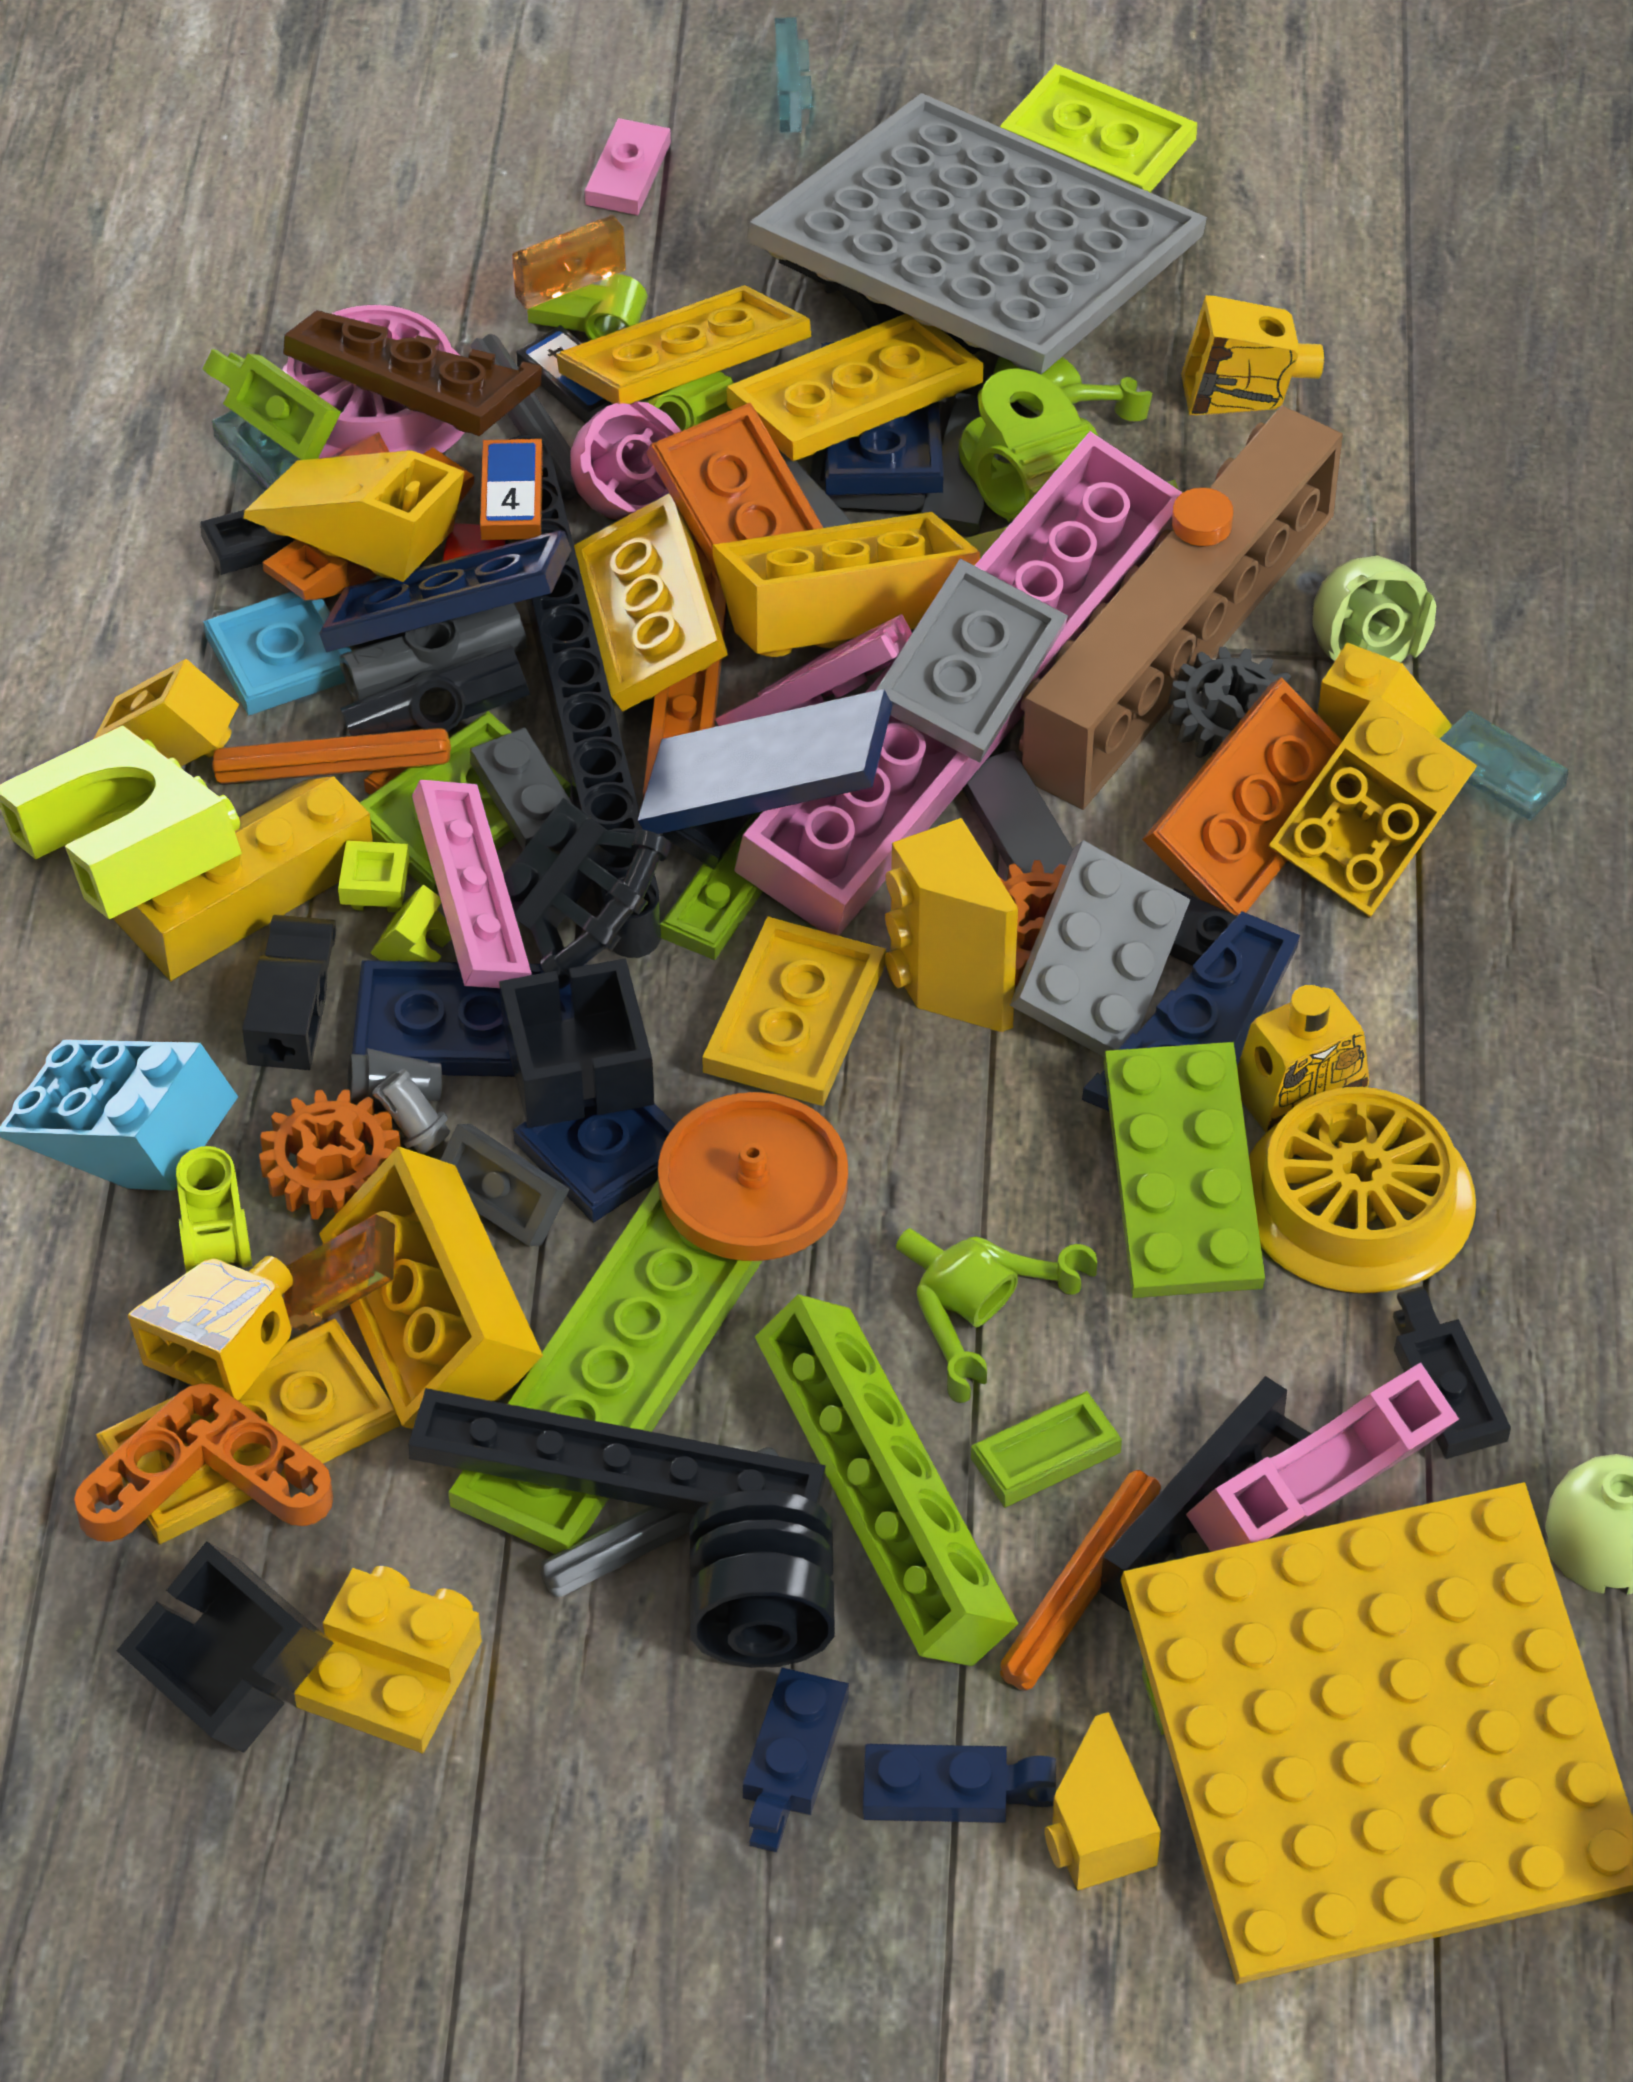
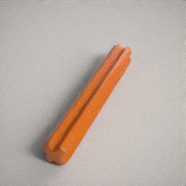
(331, 756)
(1075, 1584)

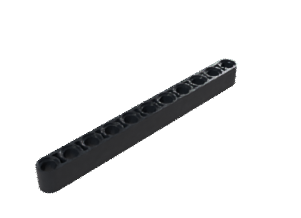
(586, 715)

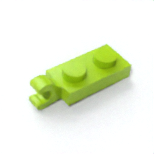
(274, 402)

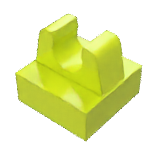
(373, 875)
(410, 926)

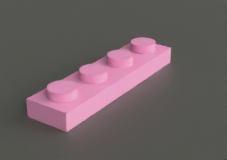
(470, 883)

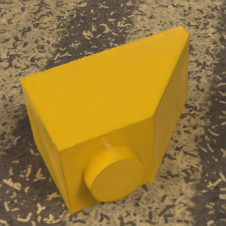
(1362, 674)
(176, 711)
(1101, 1813)

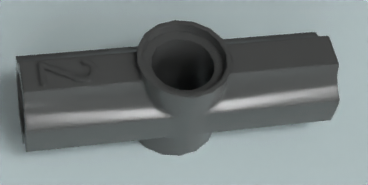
(428, 648)

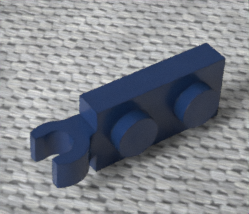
(792, 1752)
(952, 1783)

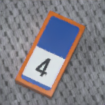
(511, 489)

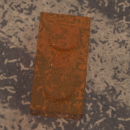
(569, 261)
(340, 1272)

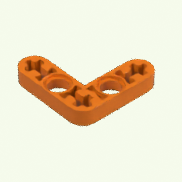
(210, 1445)

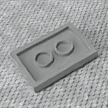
(971, 659)
(1100, 950)

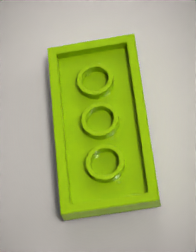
(1183, 1170)

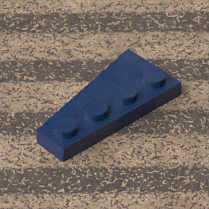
(1219, 996)

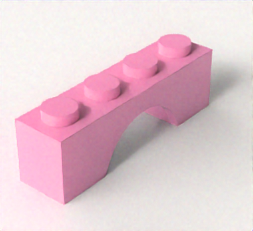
(1326, 1464)

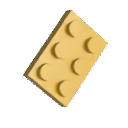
(794, 1011)

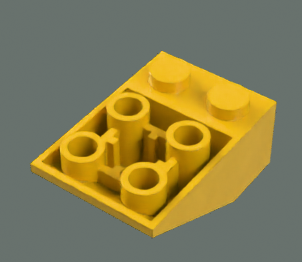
(365, 508)
(1372, 806)

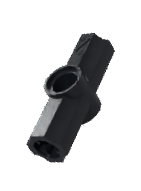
(474, 688)

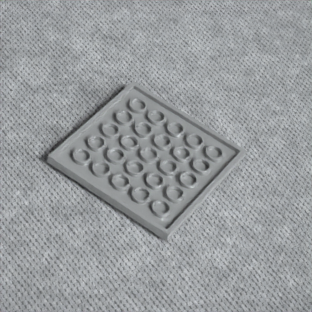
(977, 232)

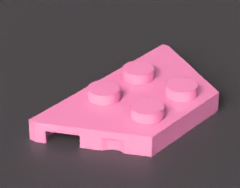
(827, 674)

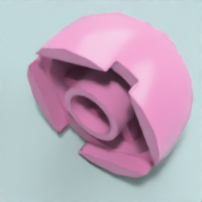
(612, 459)

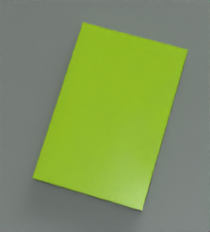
(394, 812)

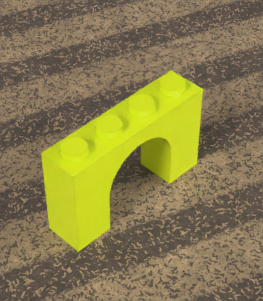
(146, 816)

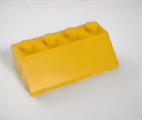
(836, 580)
(287, 857)
(450, 1308)

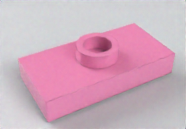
(627, 166)

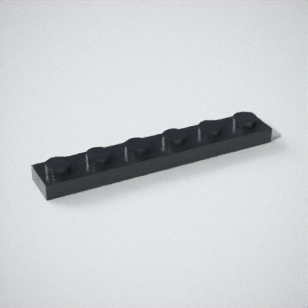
(596, 1455)

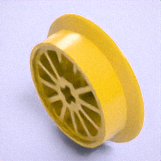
(1361, 1184)

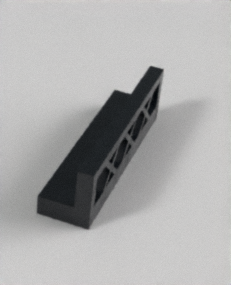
(1221, 1458)

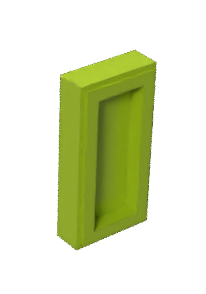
(1046, 1449)

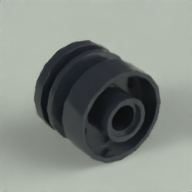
(761, 1579)

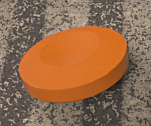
(753, 1176)

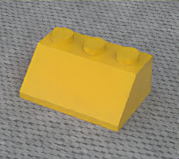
(951, 928)

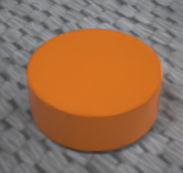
(1202, 516)

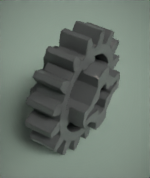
(1227, 694)

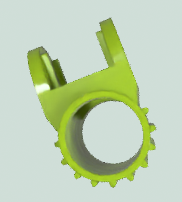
(1031, 444)

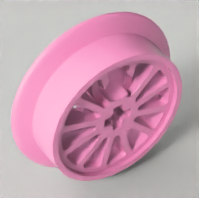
(369, 411)

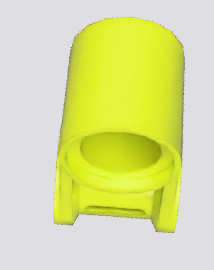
(211, 1219)

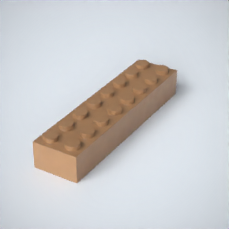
(1178, 603)

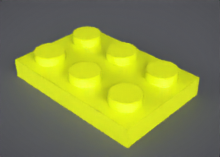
(1102, 127)

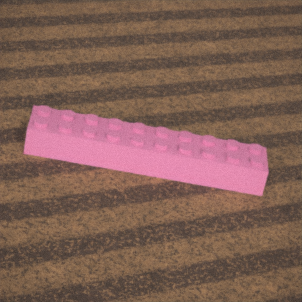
(1063, 549)

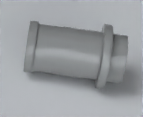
(412, 1112)

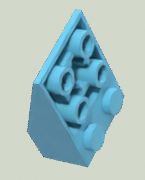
(122, 1108)

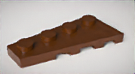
(413, 371)

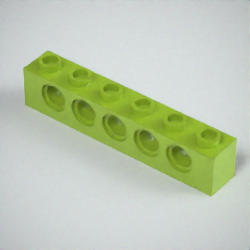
(886, 1482)

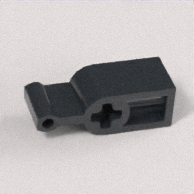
(289, 993)

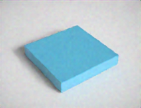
(275, 651)

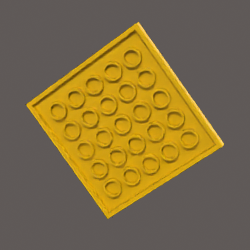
(1382, 1731)

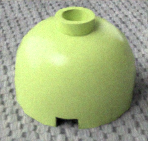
(1375, 608)
(1593, 1524)

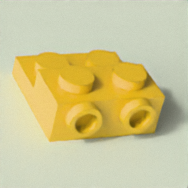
(391, 1657)

